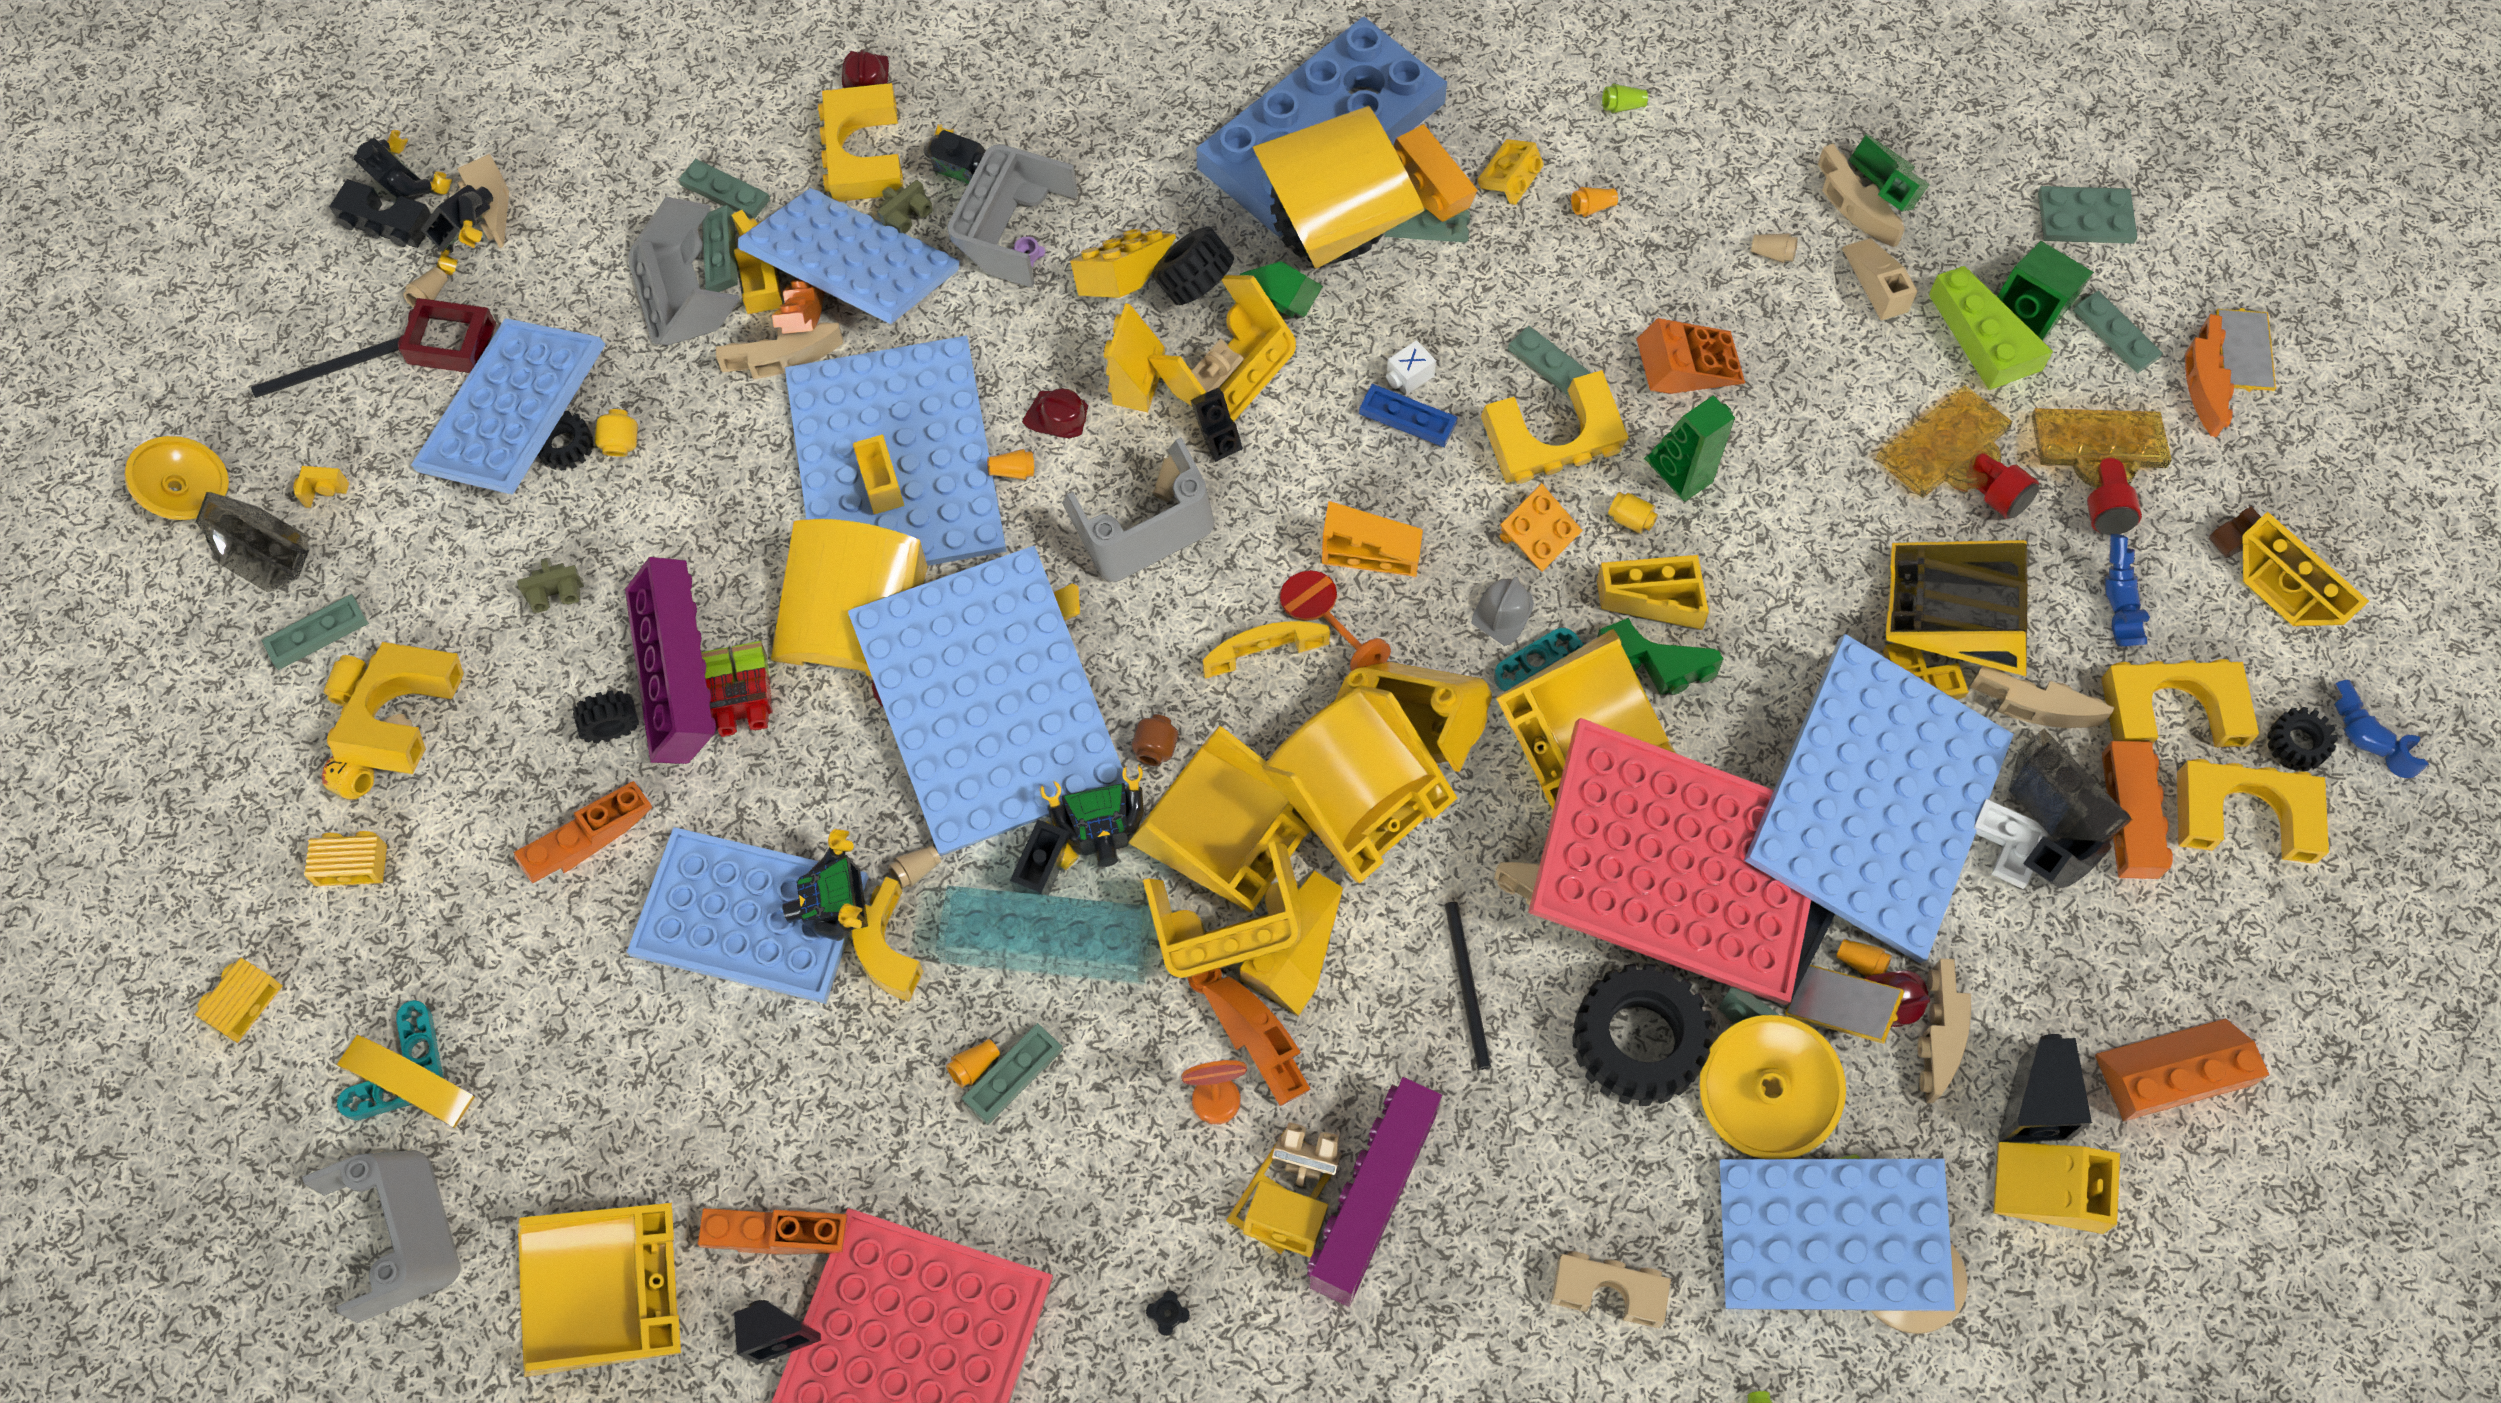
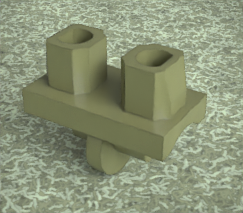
(901, 203)
(551, 581)

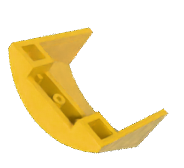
(1339, 183)
(834, 570)
(1585, 684)
(1360, 777)
(1220, 822)
(597, 1288)

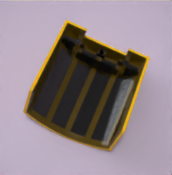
(1961, 600)

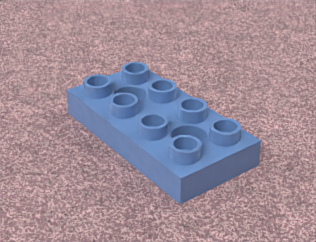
(1316, 94)

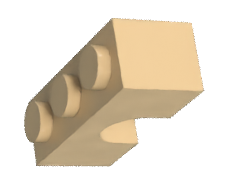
(1643, 1291)

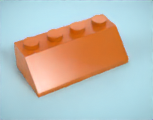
(2181, 1068)

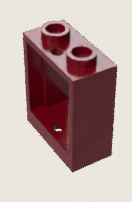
(475, 342)

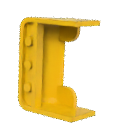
(1258, 337)
(1451, 695)
(1192, 951)

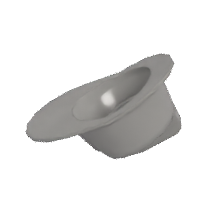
(1503, 610)

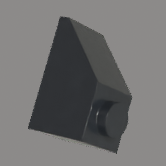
(1040, 860)
(770, 1332)

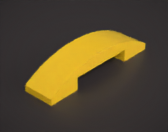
(1304, 634)
(406, 1080)

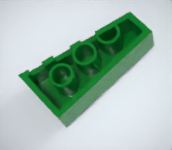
(1693, 448)

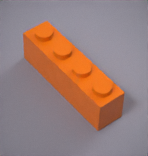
(2133, 784)

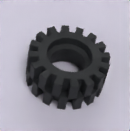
(572, 452)
(605, 716)
(2290, 752)

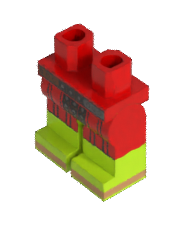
(742, 698)

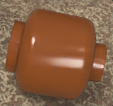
(1154, 740)

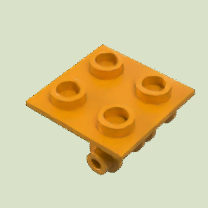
(1540, 528)

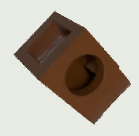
(2229, 536)

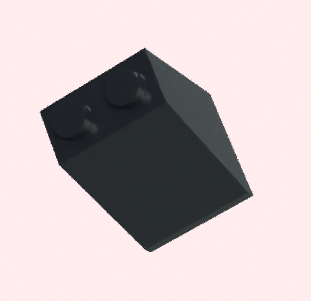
(2047, 1094)

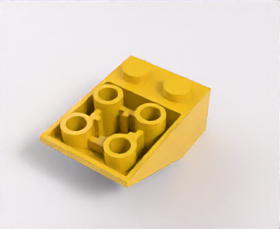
(1120, 263)
(1130, 372)
(2058, 1185)

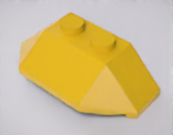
(2295, 577)

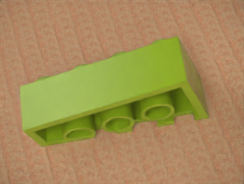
(1987, 329)

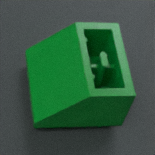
(1287, 288)

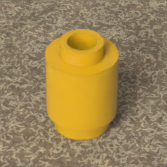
(1633, 512)
(343, 679)

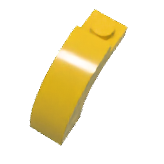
(885, 967)

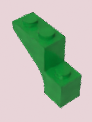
(1889, 173)
(1668, 665)

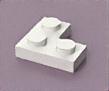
(2016, 835)

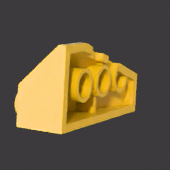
(1294, 973)

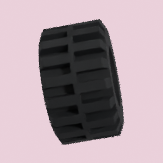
(1193, 266)

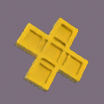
(1945, 678)

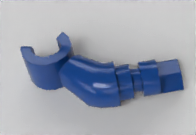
(2123, 595)
(2373, 737)

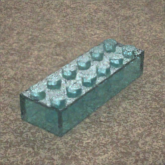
(1045, 934)

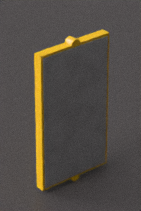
(2248, 349)
(1846, 1003)

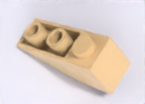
(486, 174)
(1881, 278)

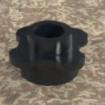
(1167, 1302)

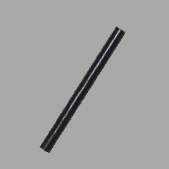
(325, 368)
(1467, 986)

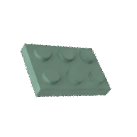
(2087, 214)

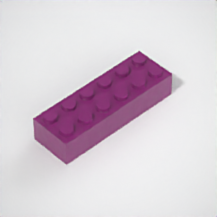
(669, 661)
(1377, 1187)

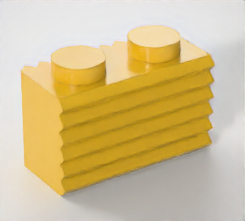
(346, 859)
(237, 999)

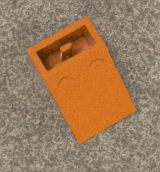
(1688, 357)

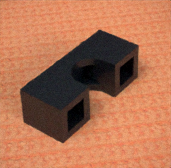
(359, 207)

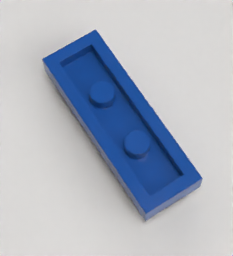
(1408, 415)

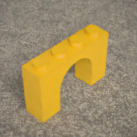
(844, 113)
(1523, 455)
(390, 674)
(2217, 685)
(2295, 798)

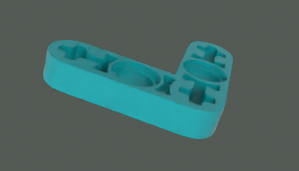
(1545, 647)
(425, 1023)

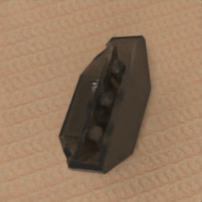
(252, 542)
(2063, 793)

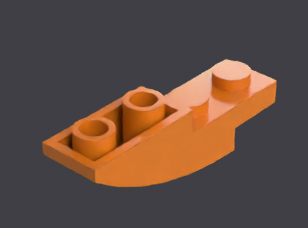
(801, 307)
(2207, 380)
(585, 835)
(1258, 1029)
(773, 1231)

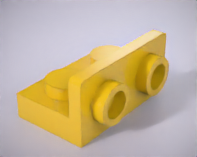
(1512, 169)

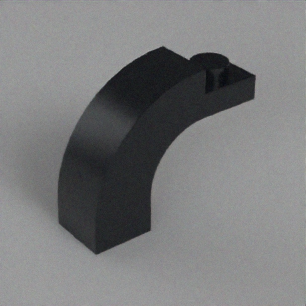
(2066, 859)

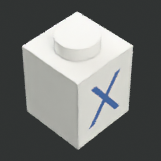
(1410, 368)

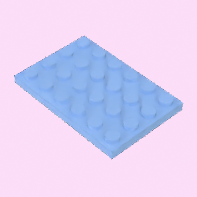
(849, 255)
(508, 405)
(723, 917)
(1836, 1234)

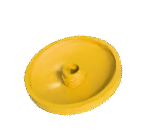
(1773, 1087)

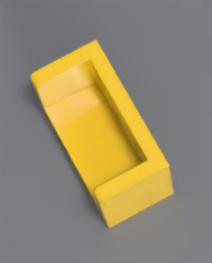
(759, 283)
(878, 474)
(1285, 1219)

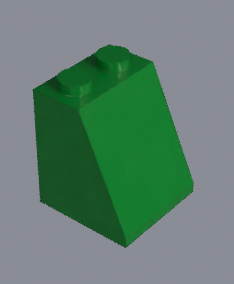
(2043, 288)

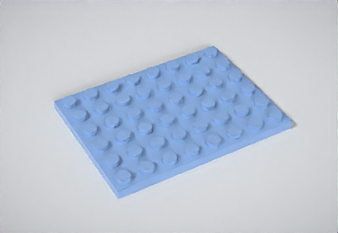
(935, 437)
(985, 698)
(1880, 798)

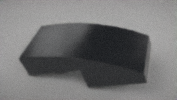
(1216, 425)

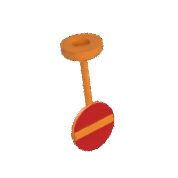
(1312, 596)
(1215, 1095)

